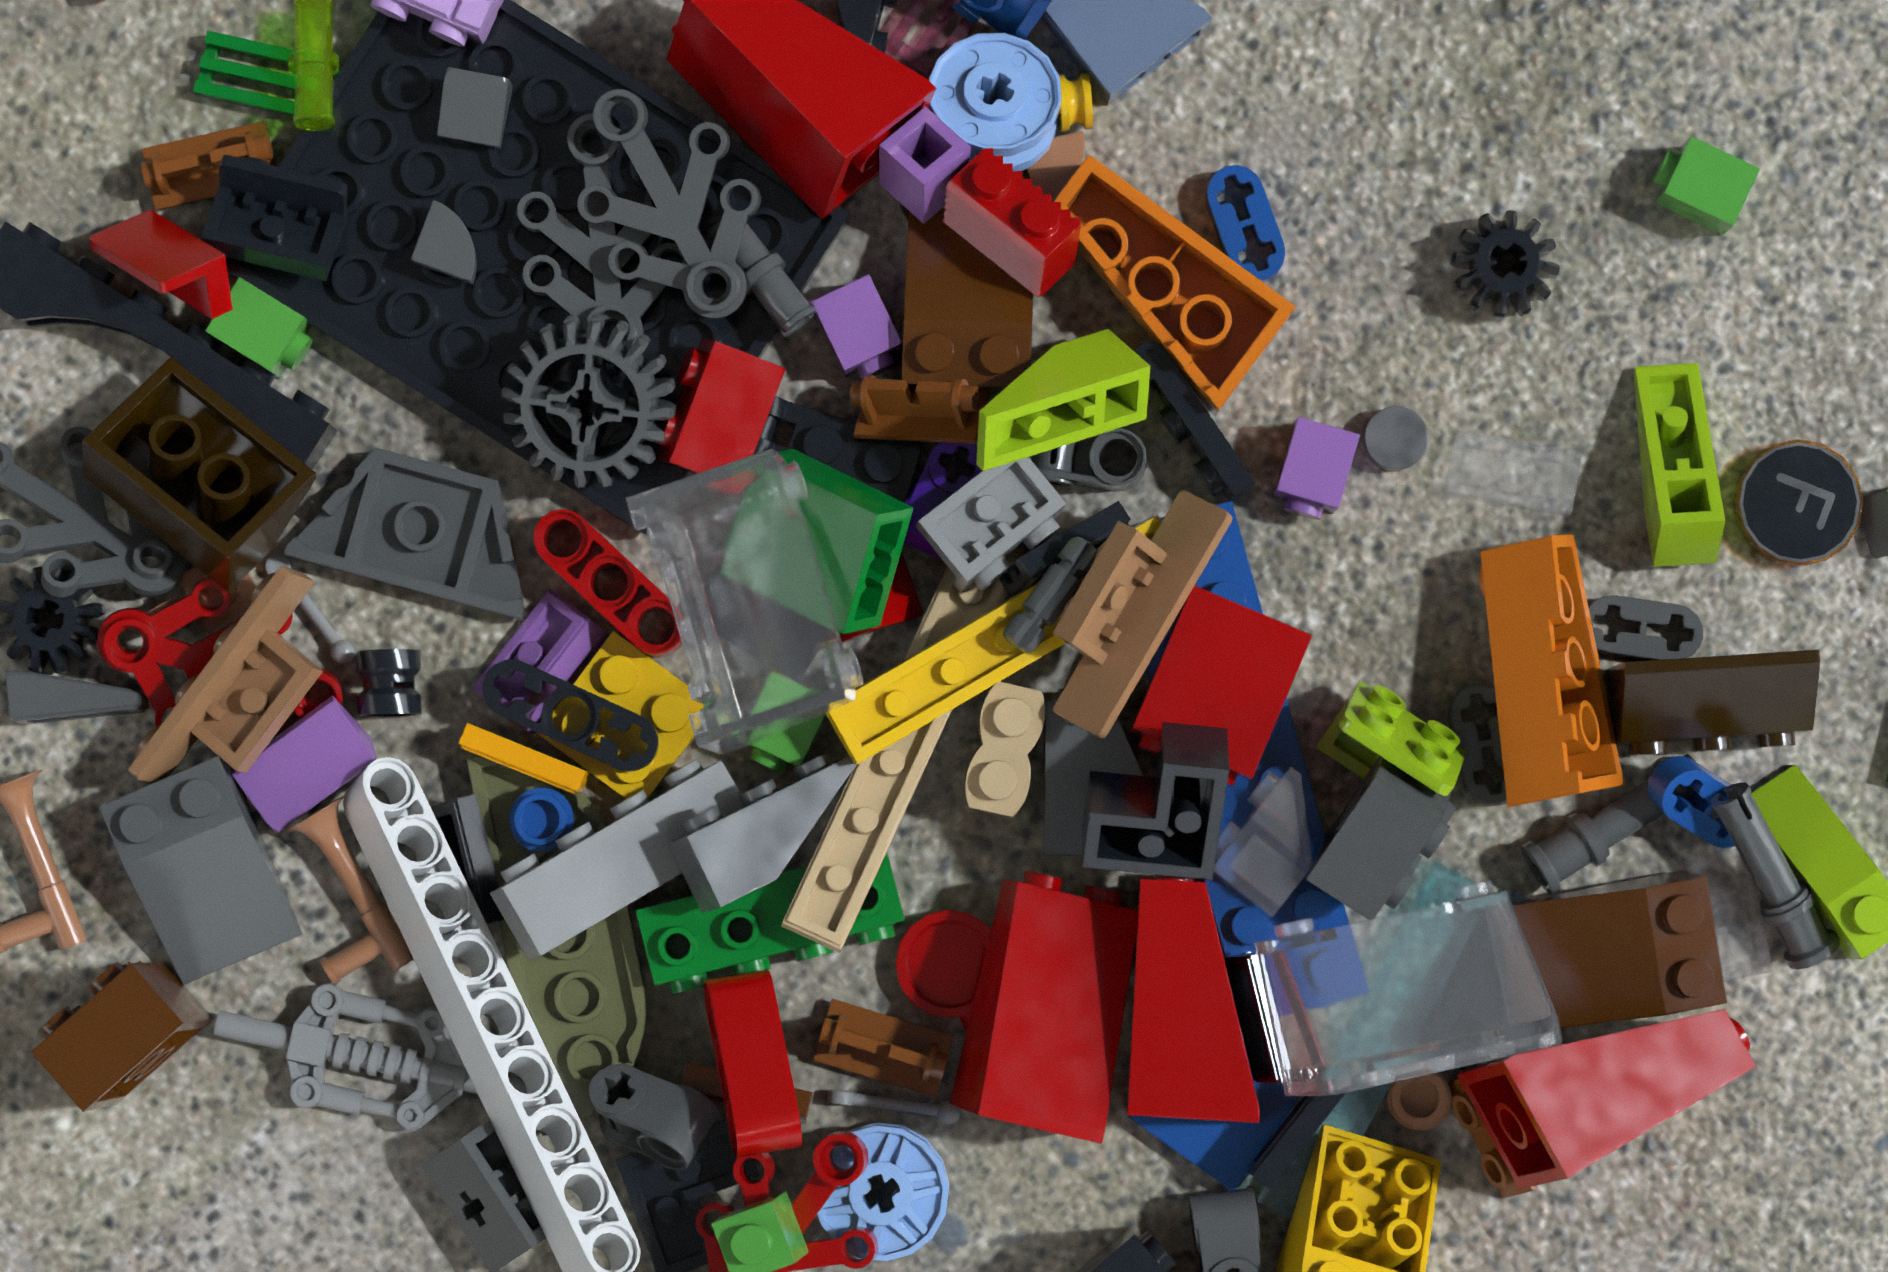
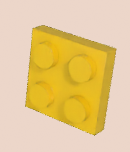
(644, 687)

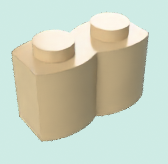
(1001, 767)

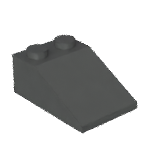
(201, 869)

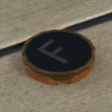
(1798, 503)

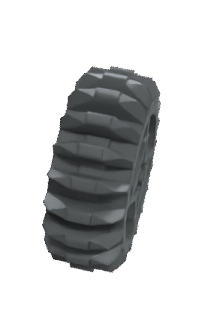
(563, 400)

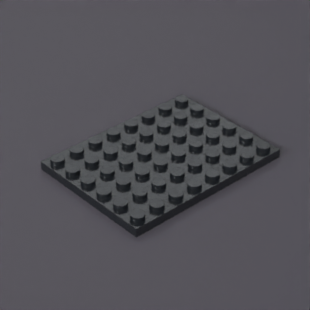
(461, 336)

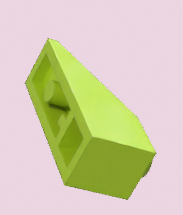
(1064, 398)
(1677, 466)
(1829, 860)

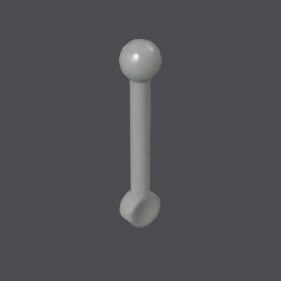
(341, 650)
(943, 1111)

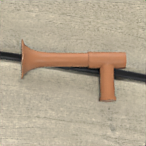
(58, 911)
(384, 932)

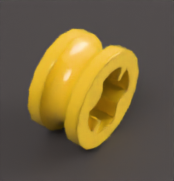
(1075, 103)

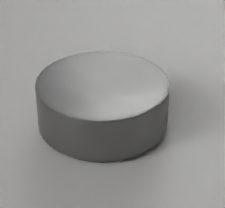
(1395, 438)

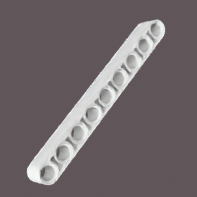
(492, 994)

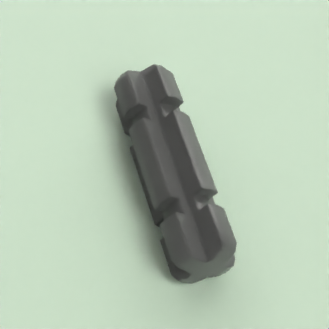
(1050, 595)

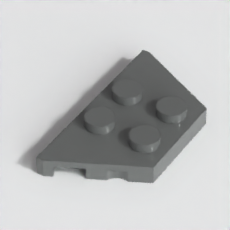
(419, 532)

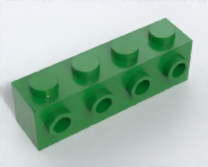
(743, 933)

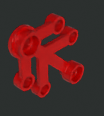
(189, 657)
(805, 1206)

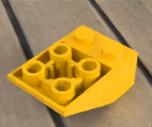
(1361, 1208)

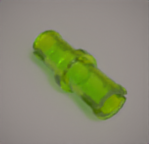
(313, 64)

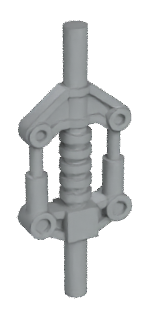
(312, 1044)

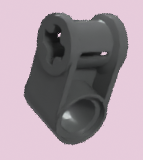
(1080, 462)
(651, 1114)
(1226, 1230)

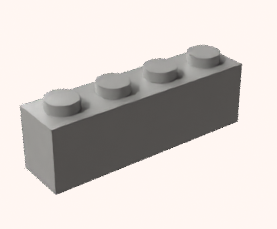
(608, 866)

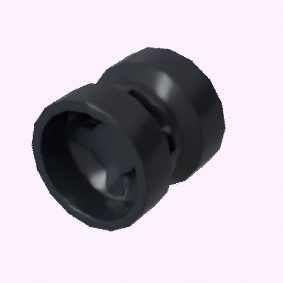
(389, 682)

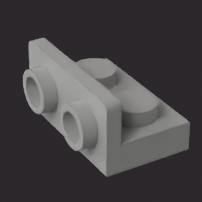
(991, 520)

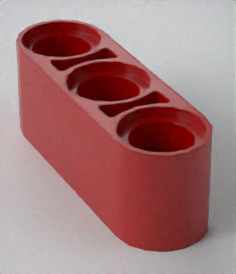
(582, 569)
(752, 1063)

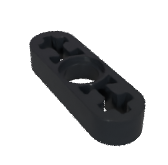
(534, 681)

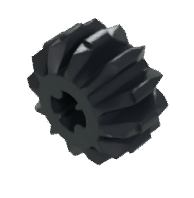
(1497, 243)
(57, 641)

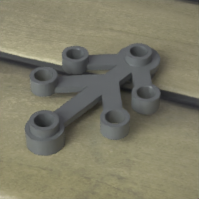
(675, 213)
(593, 251)
(83, 525)

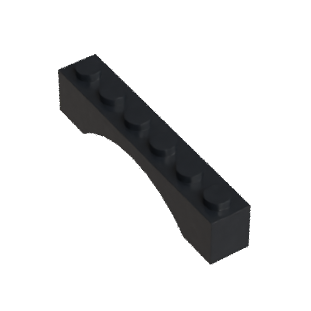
(50, 290)

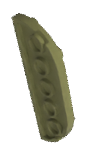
(590, 988)

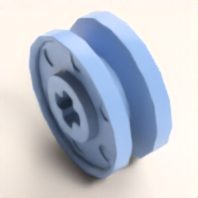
(998, 96)
(917, 1202)

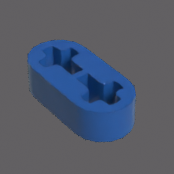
(1259, 220)
(1695, 811)

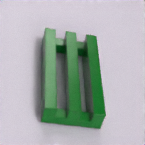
(210, 64)

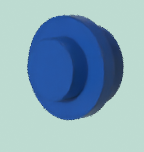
(540, 819)

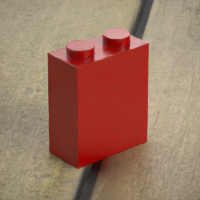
(1223, 672)

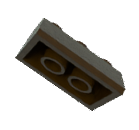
(197, 473)
(1713, 700)

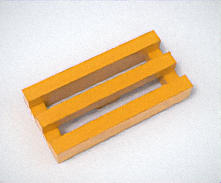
(523, 759)

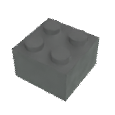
(1379, 839)

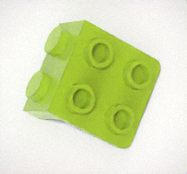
(1377, 724)

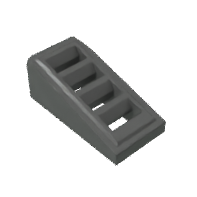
(49, 698)

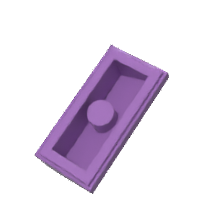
(553, 640)
(306, 764)

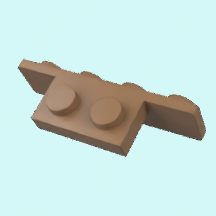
(1130, 606)
(242, 689)

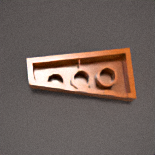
(1174, 283)
(1546, 673)

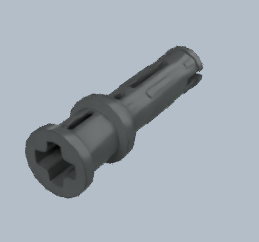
(1588, 838)
(1785, 901)

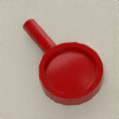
(943, 962)

